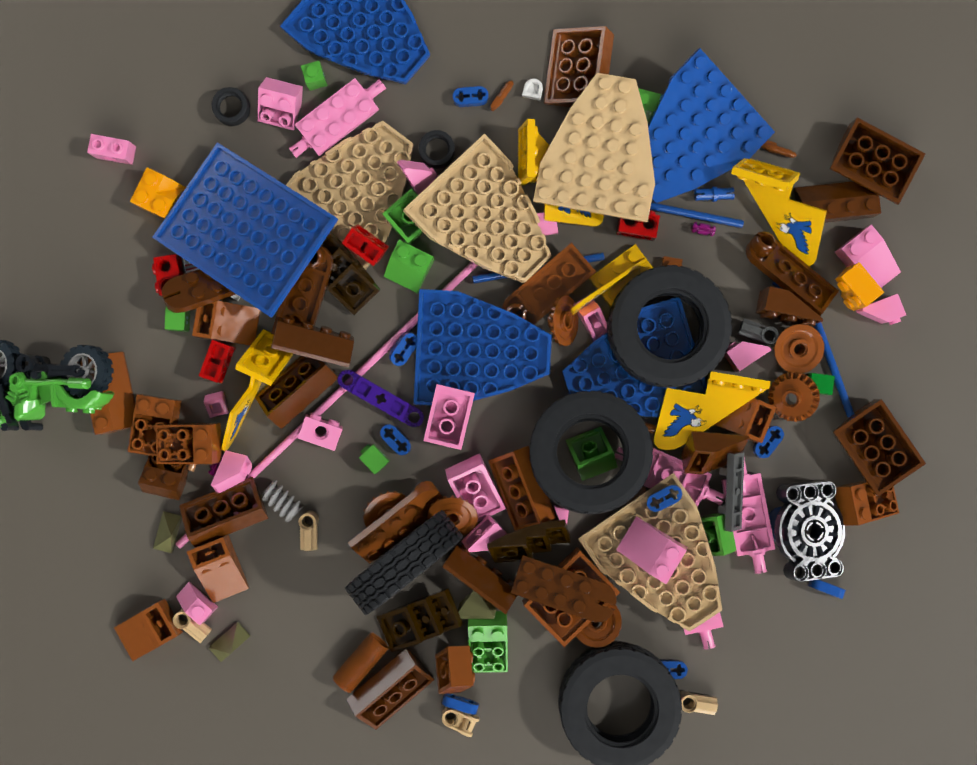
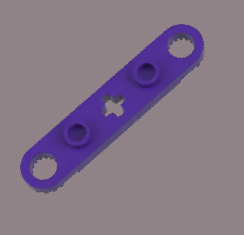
(368, 390)

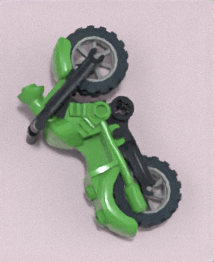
(29, 388)

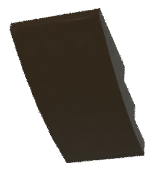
(348, 278)
(529, 541)
(419, 620)

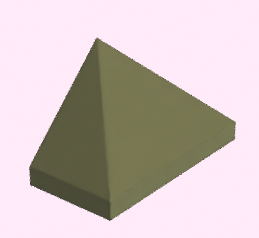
(167, 532)
(476, 607)
(229, 641)

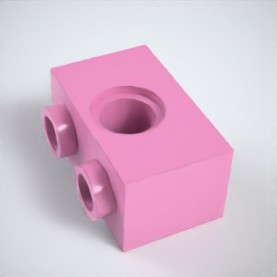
(111, 149)
(328, 440)

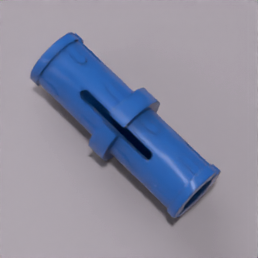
(714, 194)

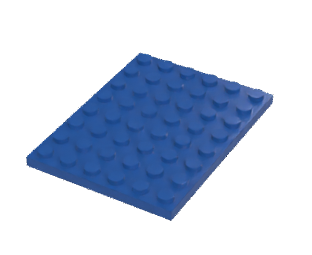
(245, 229)

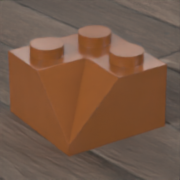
(454, 669)

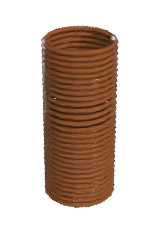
(360, 663)

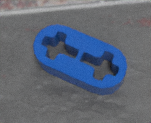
(470, 101)
(399, 346)
(392, 443)
(771, 444)
(667, 502)
(827, 588)
(673, 664)
(460, 703)

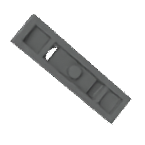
(734, 491)

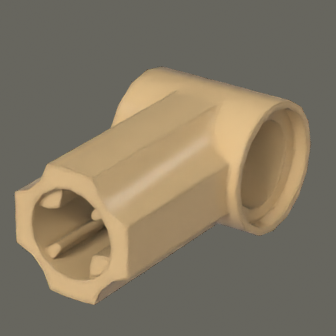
(309, 533)
(195, 630)
(699, 703)

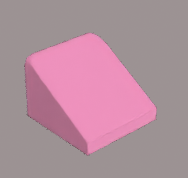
(547, 227)
(216, 404)
(561, 512)

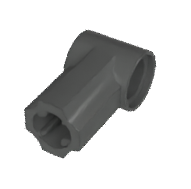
(756, 332)

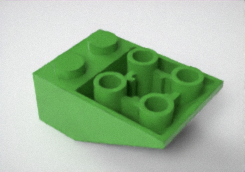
(489, 643)

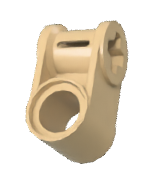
(462, 722)

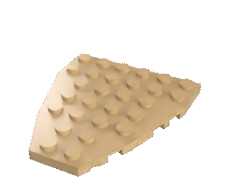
(601, 154)
(358, 181)
(483, 214)
(693, 588)

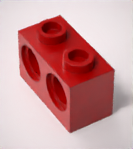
(638, 230)
(365, 244)
(162, 276)
(217, 361)

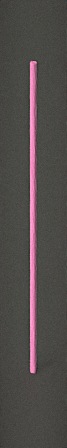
(340, 391)

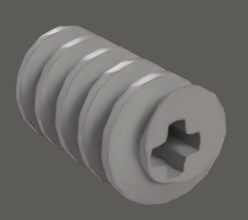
(281, 501)

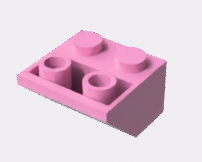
(279, 103)

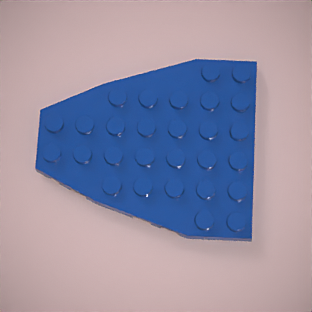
(362, 35)
(701, 128)
(663, 333)
(475, 347)

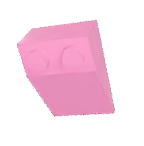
(872, 253)
(449, 416)
(473, 482)
(652, 549)

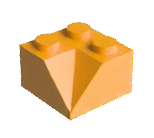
(156, 193)
(857, 287)

